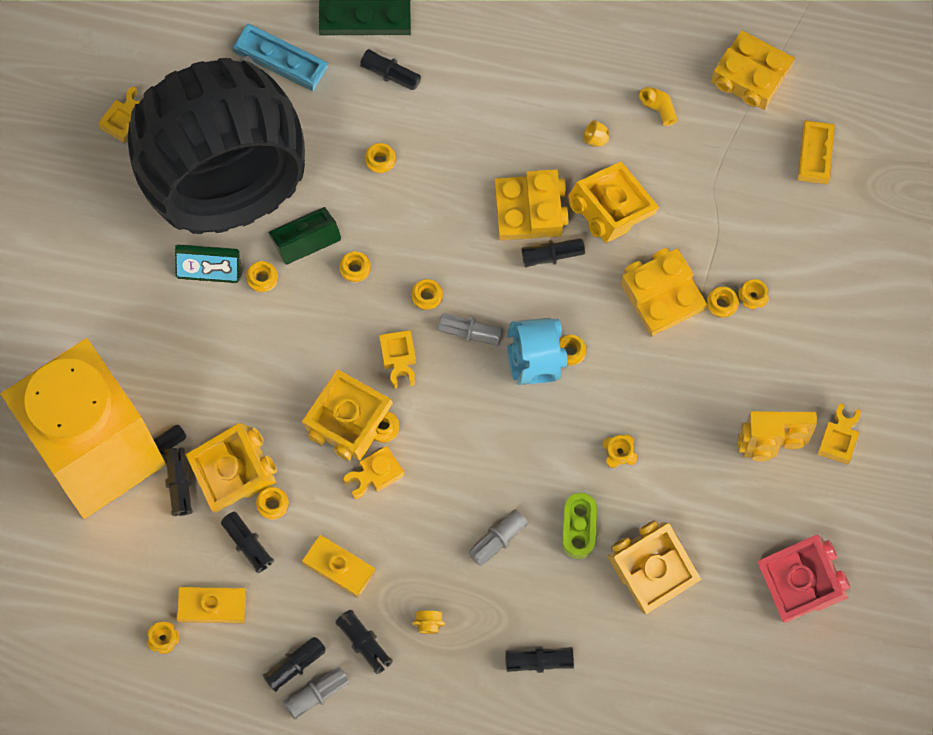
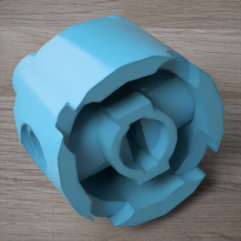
(536, 351)

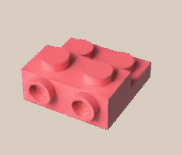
(804, 578)

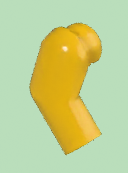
(659, 102)

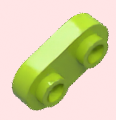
(579, 526)

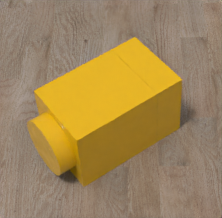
(84, 428)

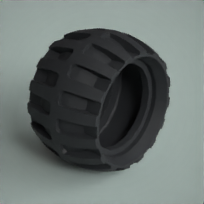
(216, 146)

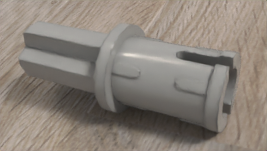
(470, 329)
(498, 537)
(316, 692)

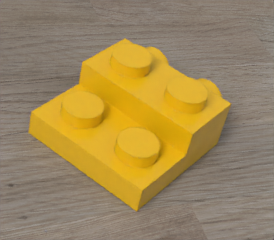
(752, 70)
(611, 202)
(530, 205)
(663, 290)
(346, 416)
(770, 429)
(232, 466)
(653, 565)

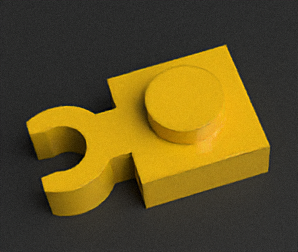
(118, 116)
(398, 353)
(839, 438)
(377, 470)

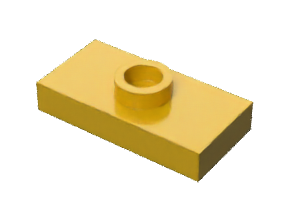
(816, 152)
(338, 566)
(211, 605)

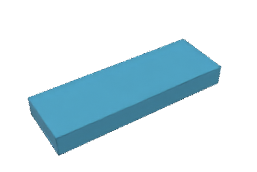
(280, 57)

